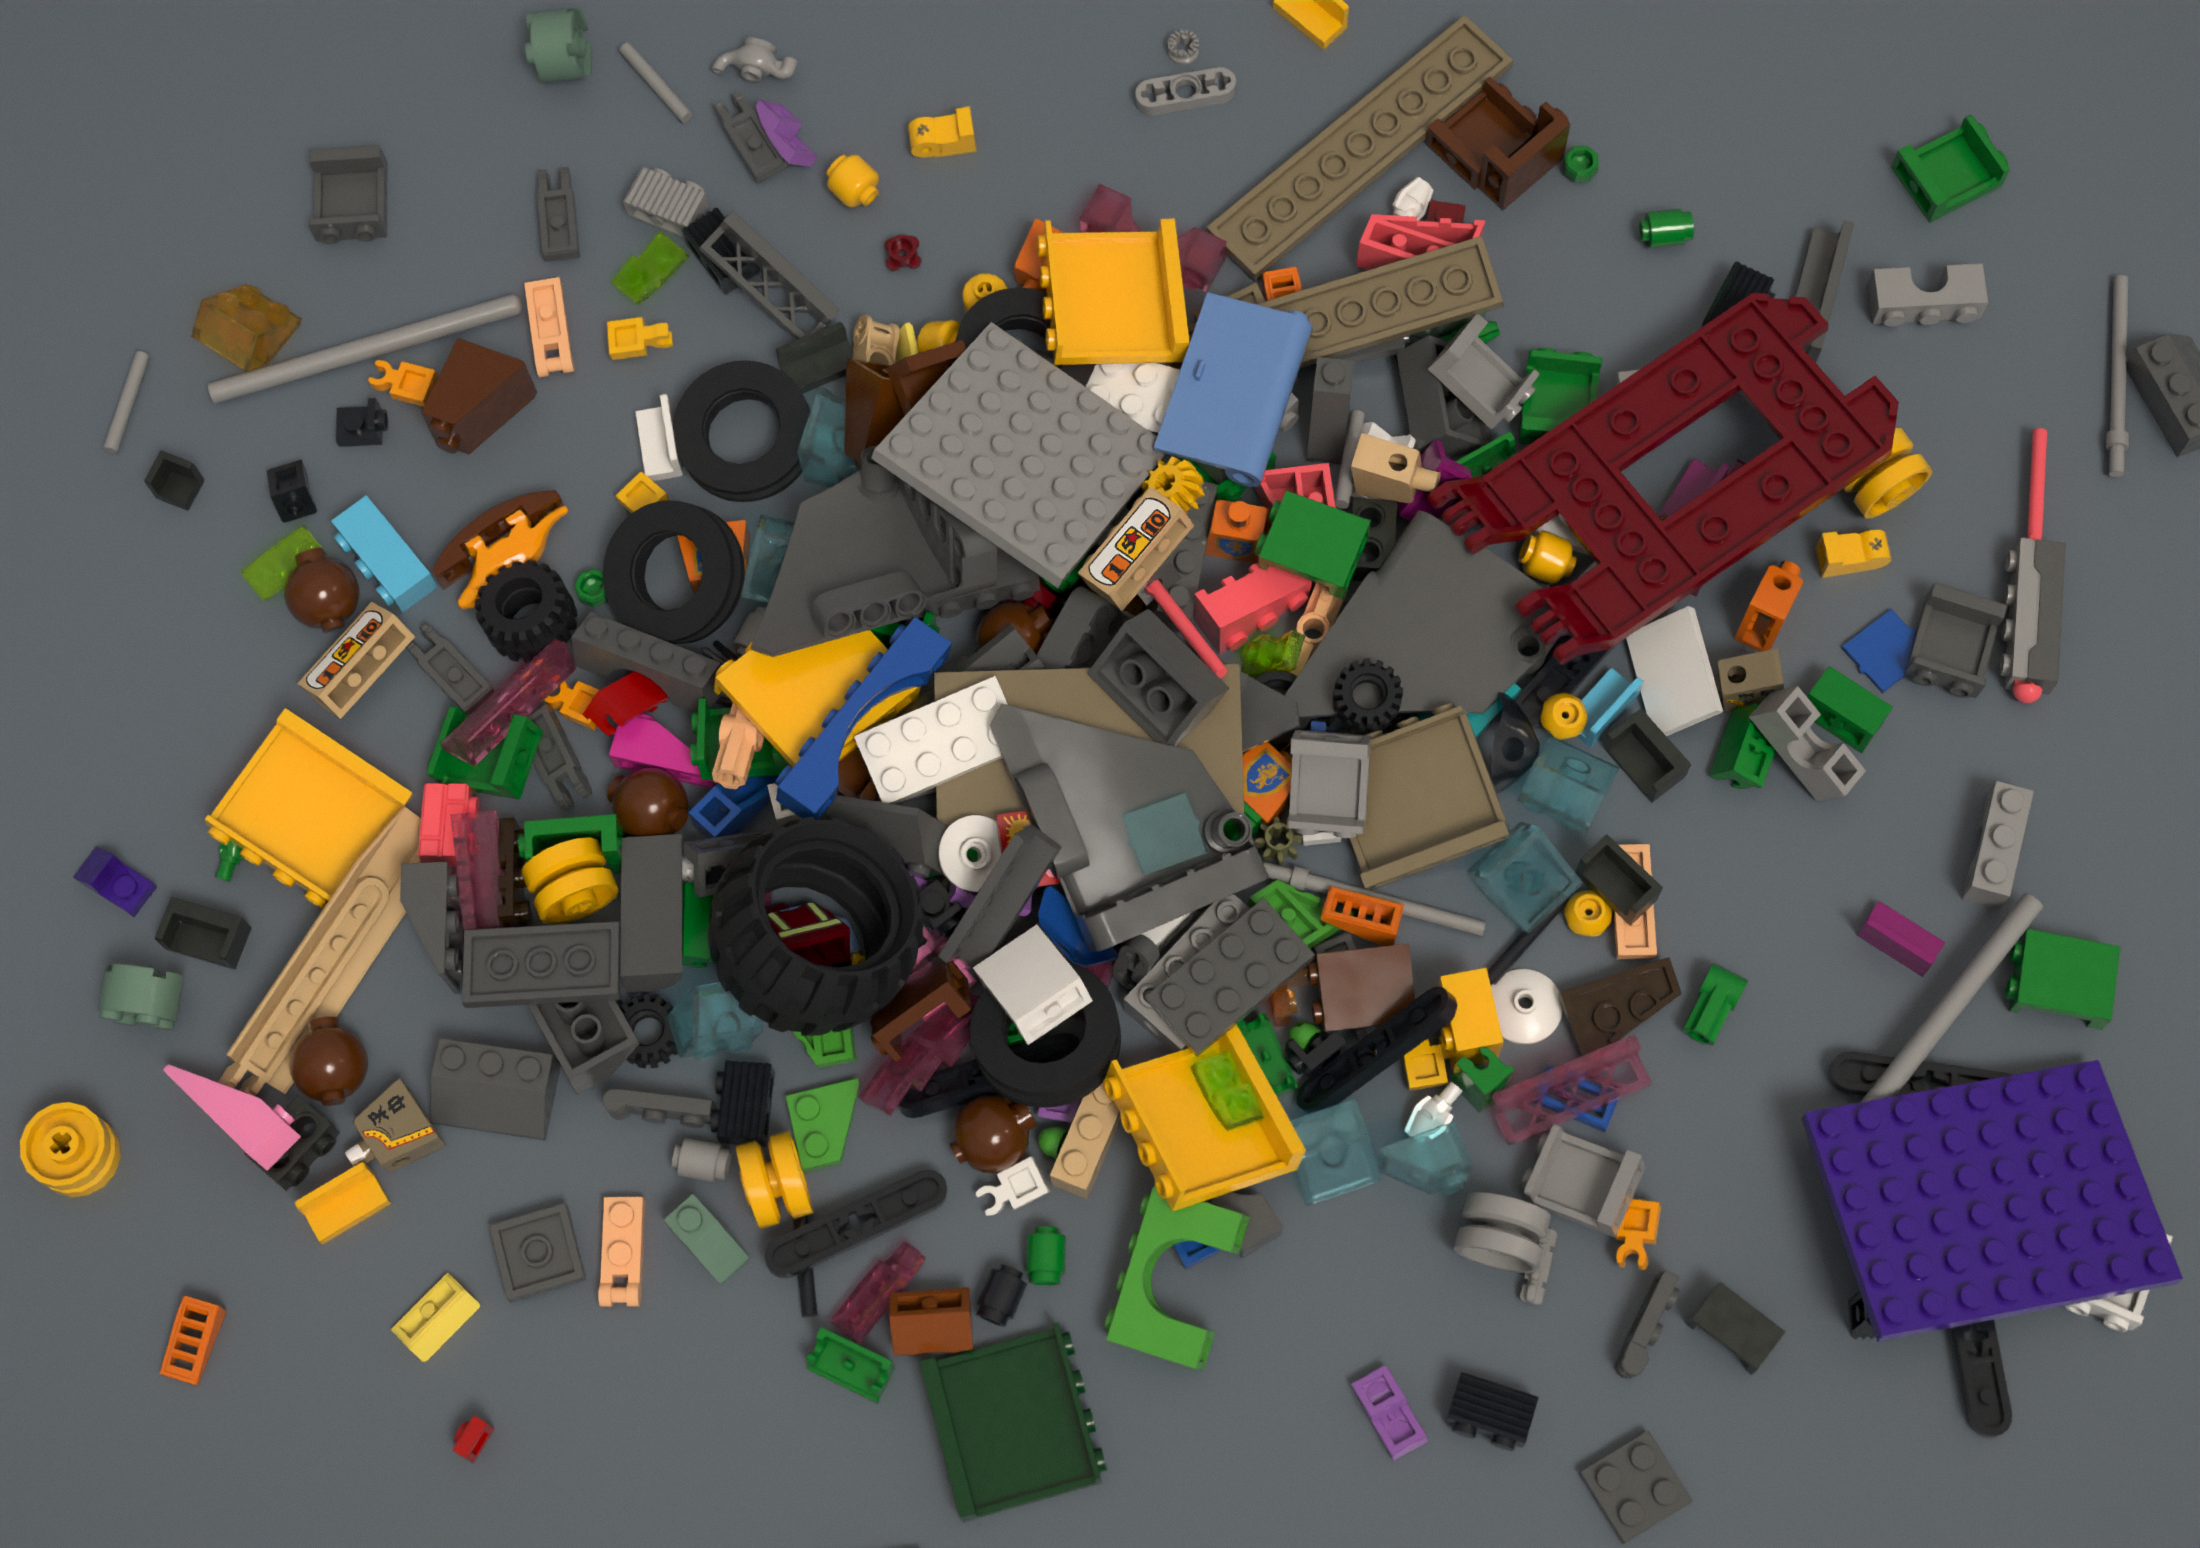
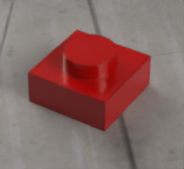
(471, 1438)

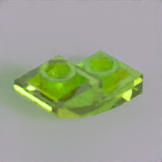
(652, 269)
(271, 569)
(1271, 653)
(1224, 1092)

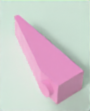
(247, 1119)

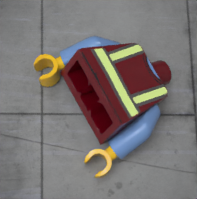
(816, 934)

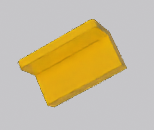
(1317, 19)
(343, 1202)

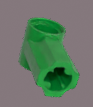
(1717, 997)

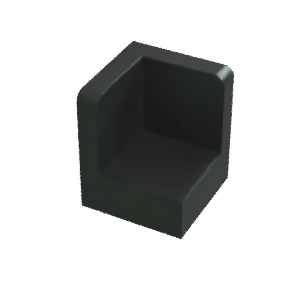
(174, 480)

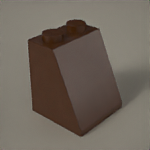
(475, 396)
(870, 406)

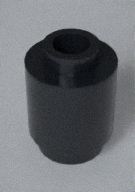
(1001, 1295)

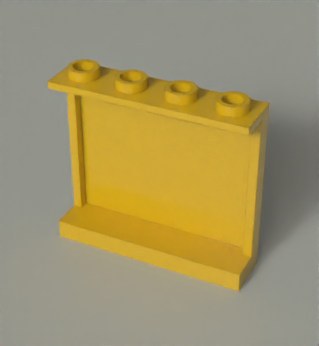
(1113, 296)
(797, 690)
(306, 808)
(1183, 1138)

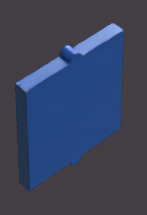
(1882, 650)

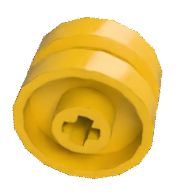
(1891, 480)
(569, 881)
(70, 1149)
(768, 1181)

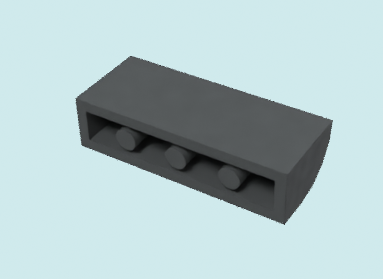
(651, 912)

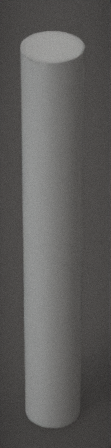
(656, 82)
(126, 402)
(1345, 476)

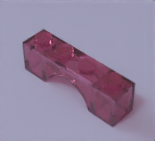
(1199, 251)

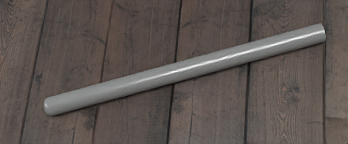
(364, 348)
(1956, 999)

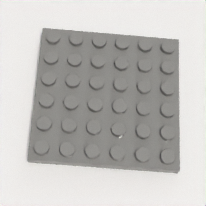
(1021, 454)

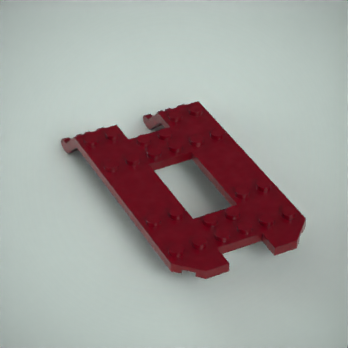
(1655, 562)

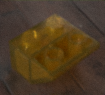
(244, 326)

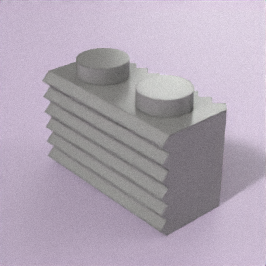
(665, 201)

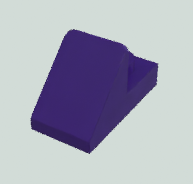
(115, 881)

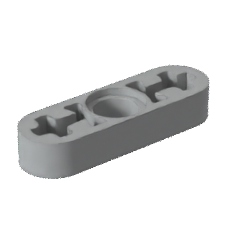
(1173, 82)

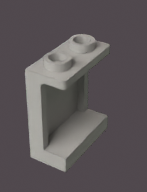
(1481, 376)
(1329, 783)
(1583, 1181)

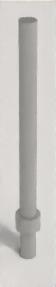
(2117, 438)
(1301, 879)

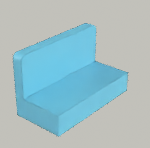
(1606, 704)

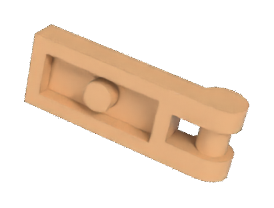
(549, 326)
(622, 1250)

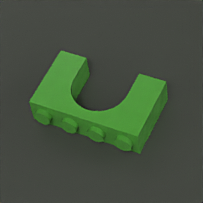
(1138, 1318)

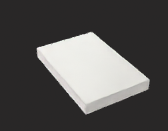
(1675, 671)

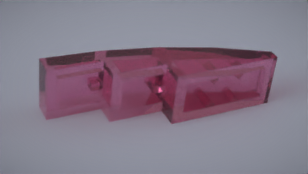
(932, 1043)

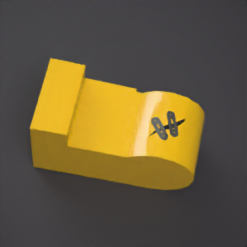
(942, 135)
(1852, 552)

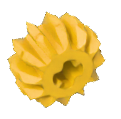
(1177, 482)

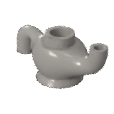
(756, 61)

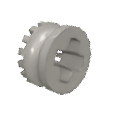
(1185, 38)

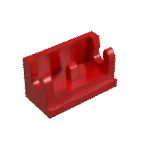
(624, 701)

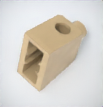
(1390, 470)

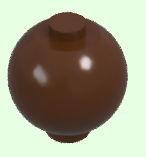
(321, 591)
(1029, 622)
(649, 802)
(328, 1062)
(991, 1133)

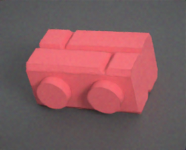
(436, 832)

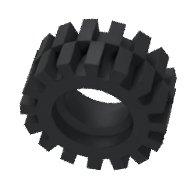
(1367, 673)
(665, 1045)

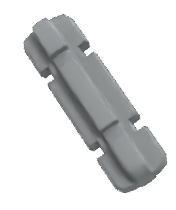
(1533, 1291)

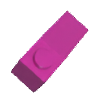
(649, 744)

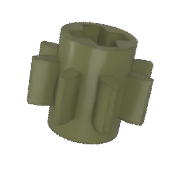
(1279, 851)

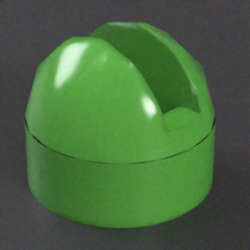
(1304, 1034)
(1051, 1140)

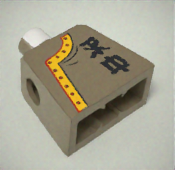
(1748, 678)
(394, 1131)

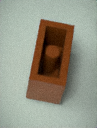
(931, 1321)

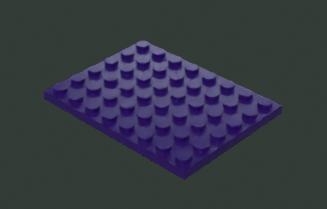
(1989, 1200)

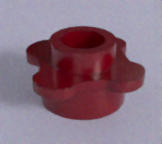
(902, 243)

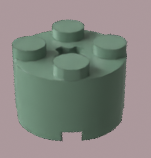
(558, 45)
(140, 996)

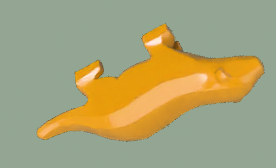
(520, 545)

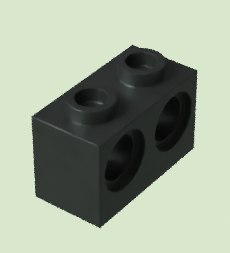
(1381, 537)
(303, 1151)

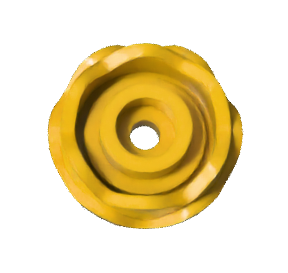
(1552, 718)
(1585, 924)

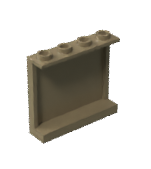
(1426, 798)

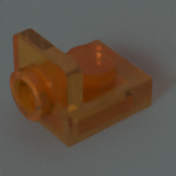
(1284, 1001)

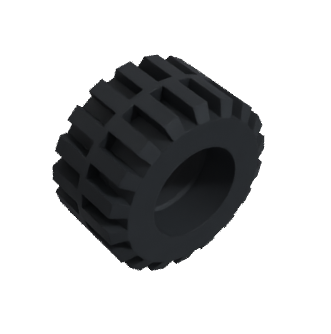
(512, 591)

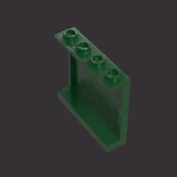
(1013, 1423)

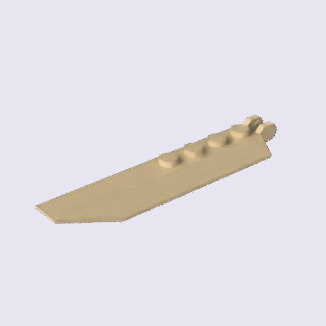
(328, 959)

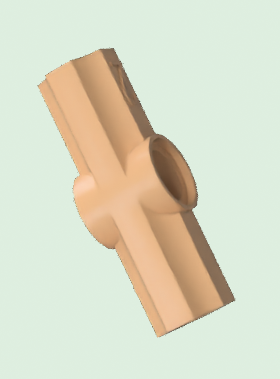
(1319, 615)
(737, 747)

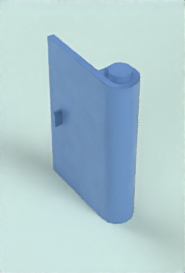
(1234, 387)

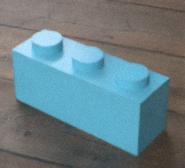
(382, 555)

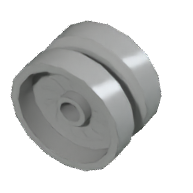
(1502, 1232)

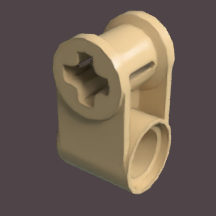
(875, 341)

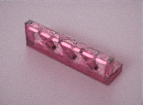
(516, 696)
(477, 868)
(1566, 1075)

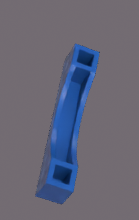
(907, 664)
(730, 810)

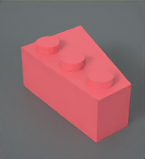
(1401, 237)
(1307, 481)
(1248, 605)

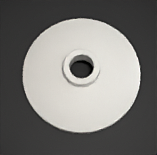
(966, 833)
(1529, 1024)

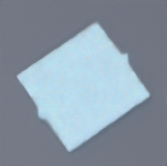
(1165, 833)

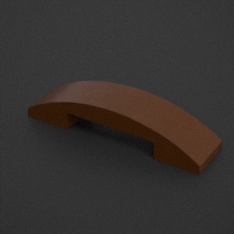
(491, 525)

